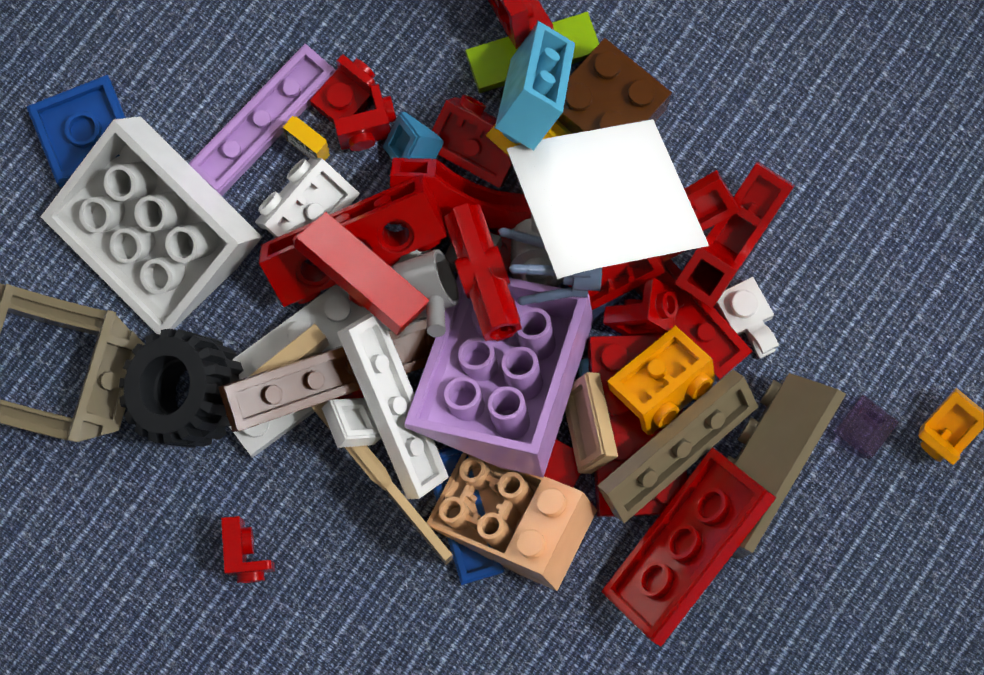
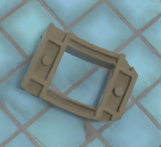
(98, 405)

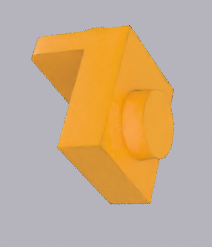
(951, 427)

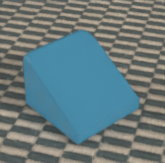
(412, 139)

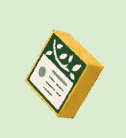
(306, 139)

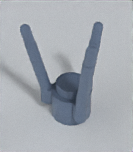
(580, 282)

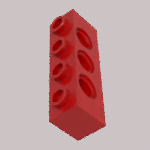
(404, 203)

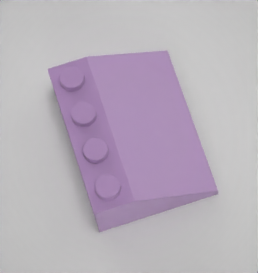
(507, 394)

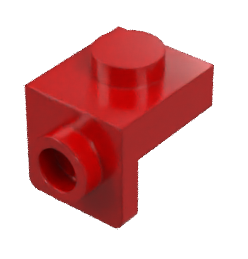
(365, 128)

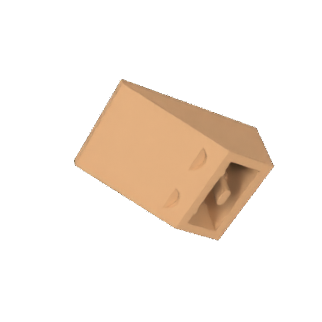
(526, 521)

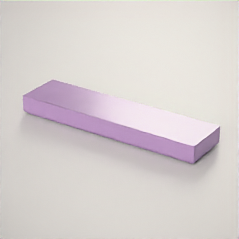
(262, 120)

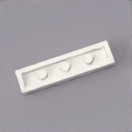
(389, 401)

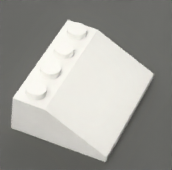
(149, 224)

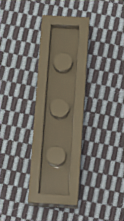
(678, 446)

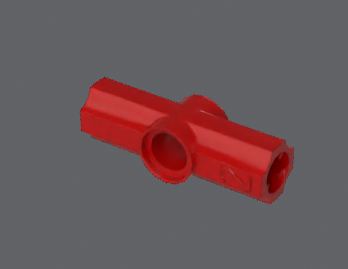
(482, 272)

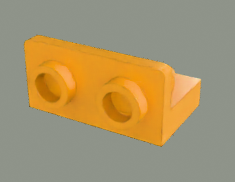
(664, 379)

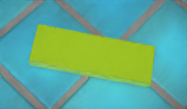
(492, 60)

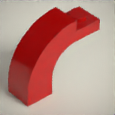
(734, 238)

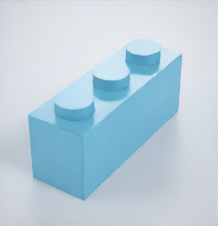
(535, 86)

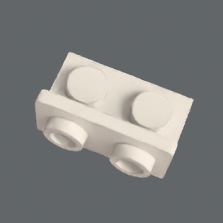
(309, 194)

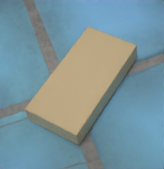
(590, 424)

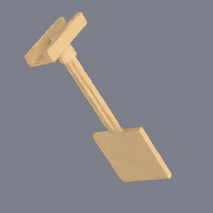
(312, 343)

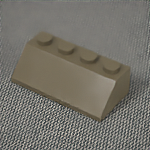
(783, 441)

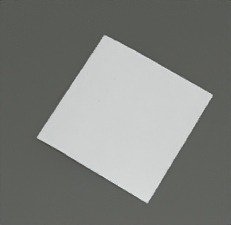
(606, 197)

